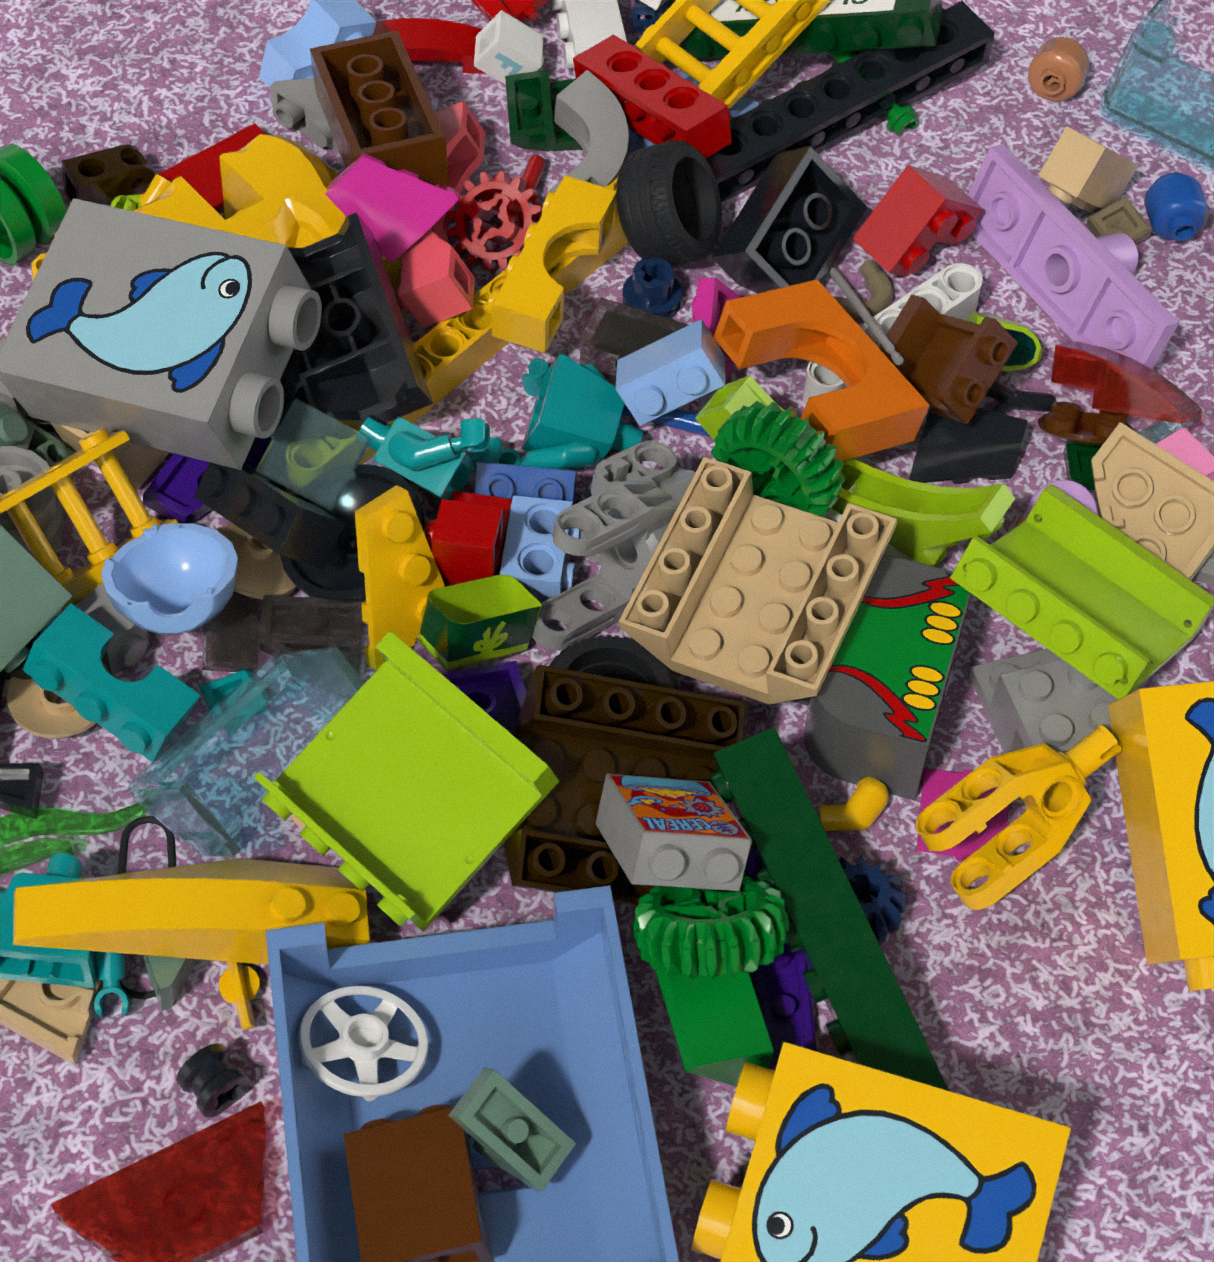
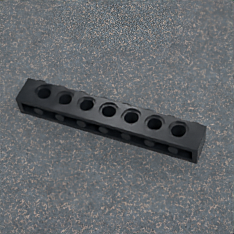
(847, 100)

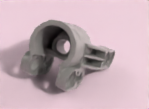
(618, 531)

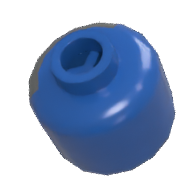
(1176, 207)

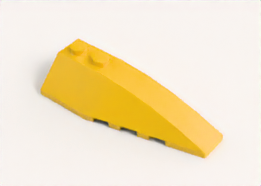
(192, 910)

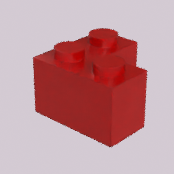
(913, 217)
(469, 536)

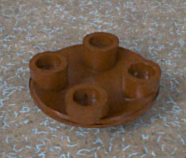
(1079, 427)

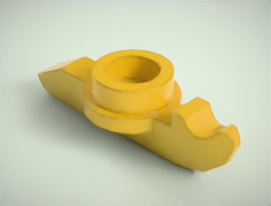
(239, 987)

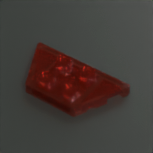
(179, 1200)

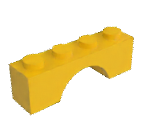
(572, 224)

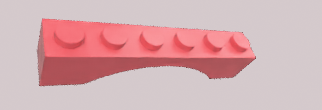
(433, 276)

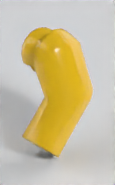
(859, 811)

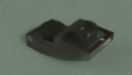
(232, 637)

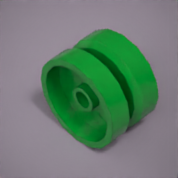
(28, 204)

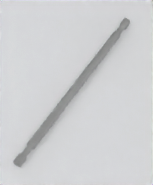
(866, 316)

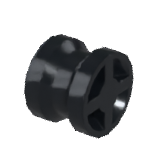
(213, 1080)

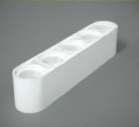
(950, 292)

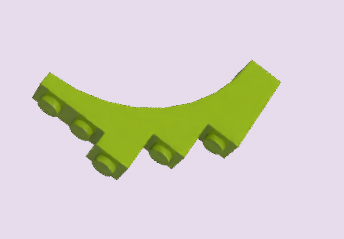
(925, 513)

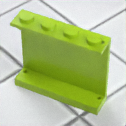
(1086, 592)
(410, 786)

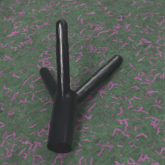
(1018, 399)

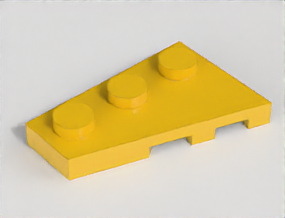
(395, 569)

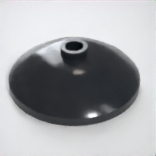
(341, 575)

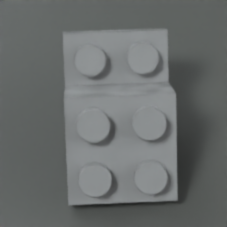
(1039, 701)

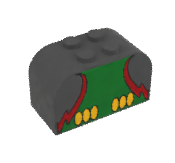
(889, 678)

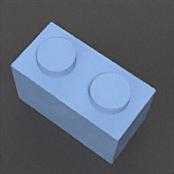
(670, 372)

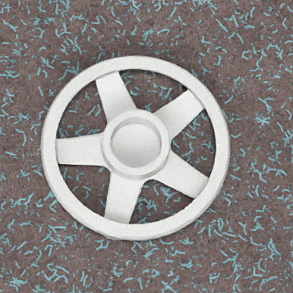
(364, 1041)

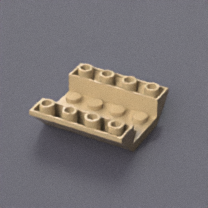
(753, 587)

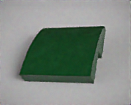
(532, 112)

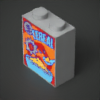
(672, 832)

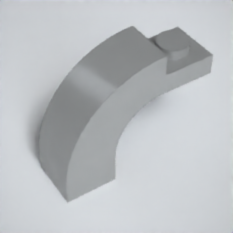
(598, 124)

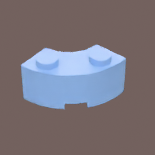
(322, 24)

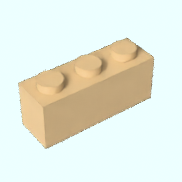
(1086, 172)

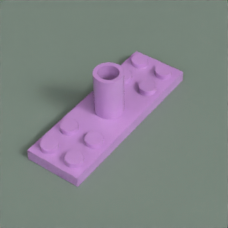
(1063, 267)

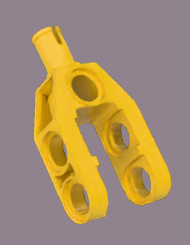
(1054, 801)

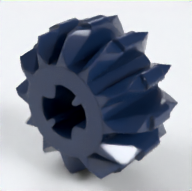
(880, 894)

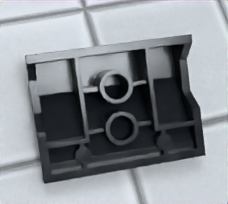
(362, 350)

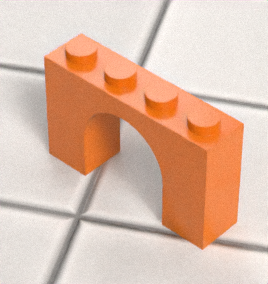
(808, 323)

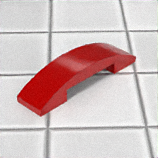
(435, 40)

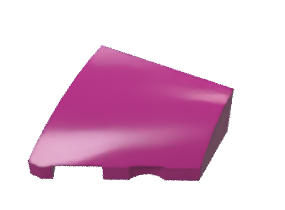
(390, 202)

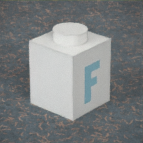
(508, 48)

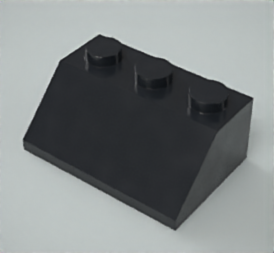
(790, 224)

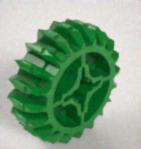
(784, 455)
(711, 929)

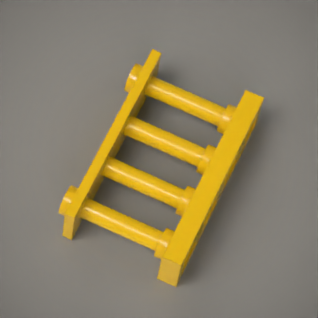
(748, 54)
(95, 447)

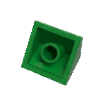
(716, 1024)

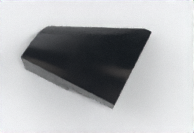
(971, 451)

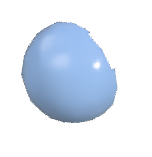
(172, 577)

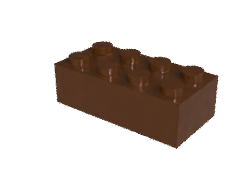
(379, 105)

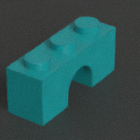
(139, 712)

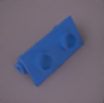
(524, 481)

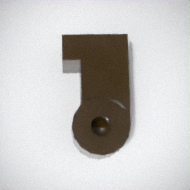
(106, 174)

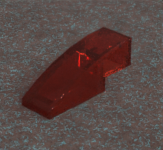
(1121, 383)

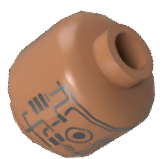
(1062, 66)

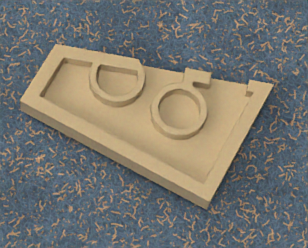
(49, 1014)

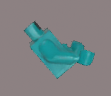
(572, 417)
(430, 461)
(58, 965)

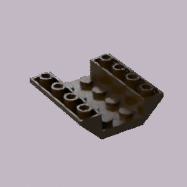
(597, 728)

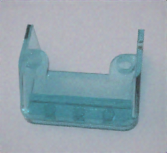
(1162, 95)
(209, 772)

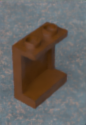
(948, 357)
(416, 1190)

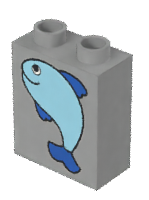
(160, 333)

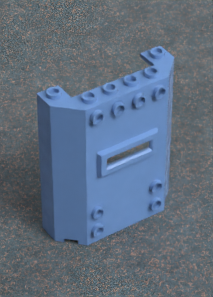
(524, 999)

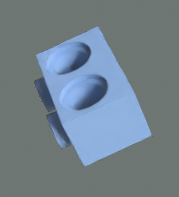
(531, 547)

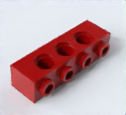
(657, 99)

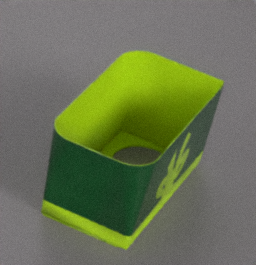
(478, 620)

